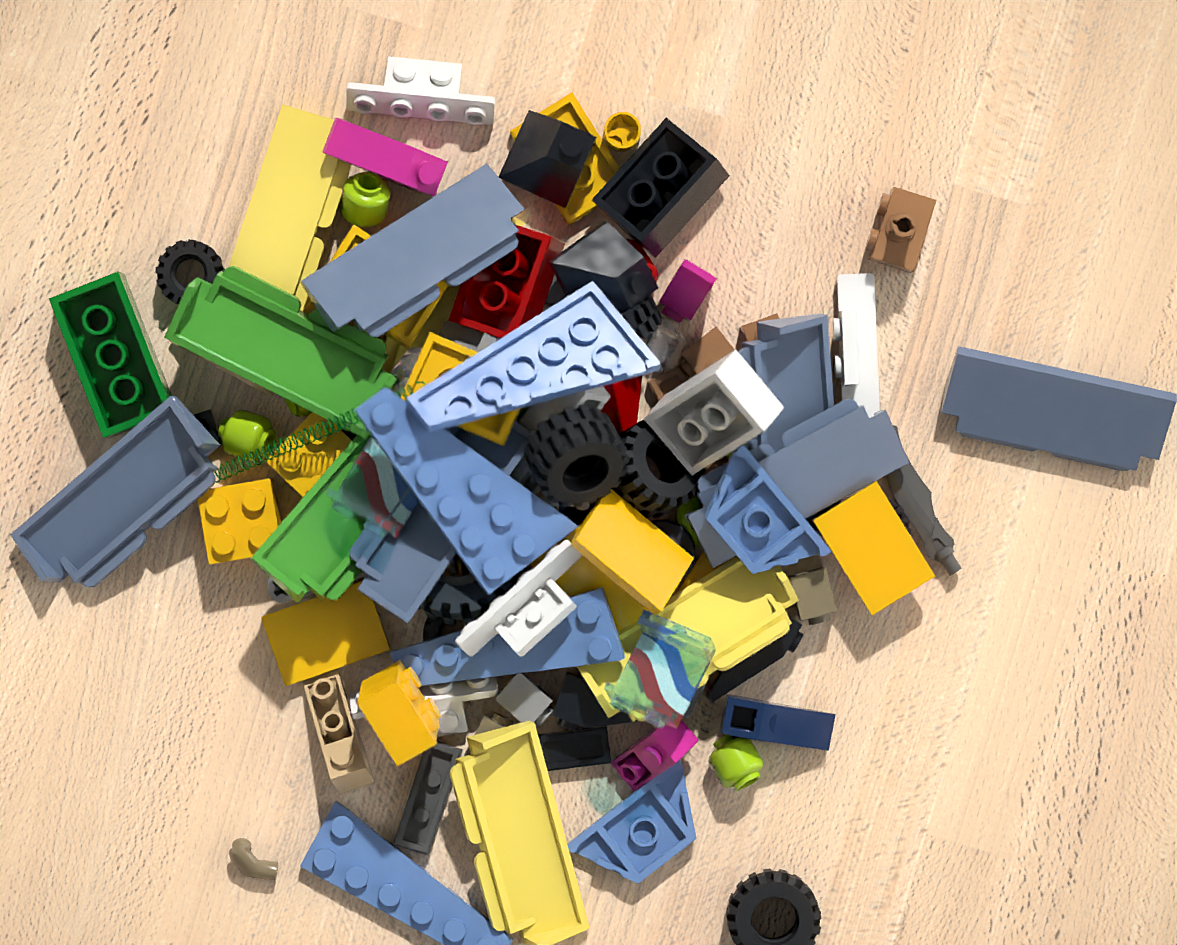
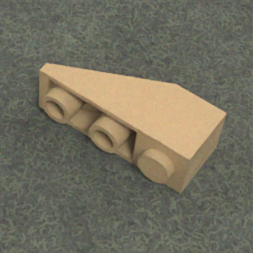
(338, 732)

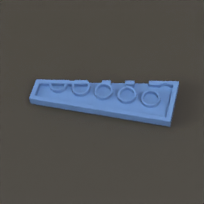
(579, 639)
(378, 873)

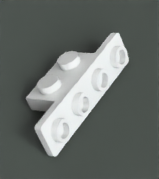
(421, 91)
(857, 340)
(528, 609)
(449, 701)

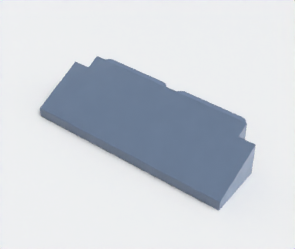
(401, 264)
(796, 367)
(1056, 410)
(815, 468)
(112, 503)
(408, 566)

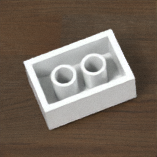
(714, 412)

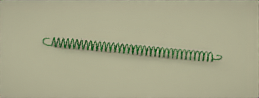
(296, 443)

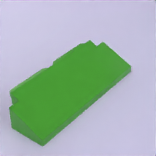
(278, 346)
(314, 540)

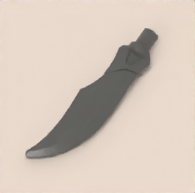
(917, 504)

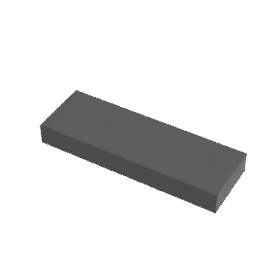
(427, 798)

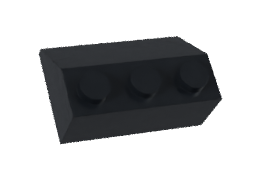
(661, 187)

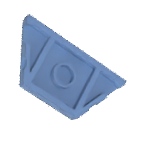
(759, 518)
(642, 828)

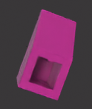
(654, 754)

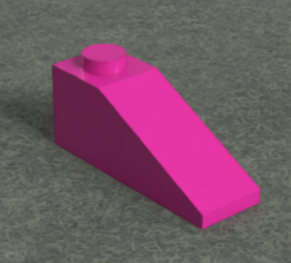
(385, 157)
(686, 292)

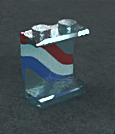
(374, 493)
(662, 671)

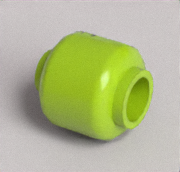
(365, 199)
(245, 433)
(735, 762)

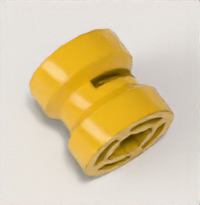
(619, 126)

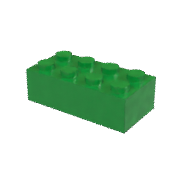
(111, 352)

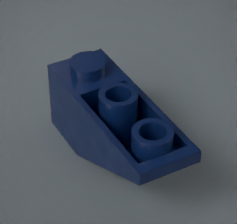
(776, 722)

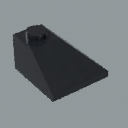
(548, 158)
(608, 262)

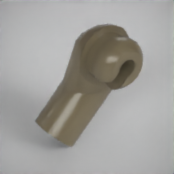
(249, 864)

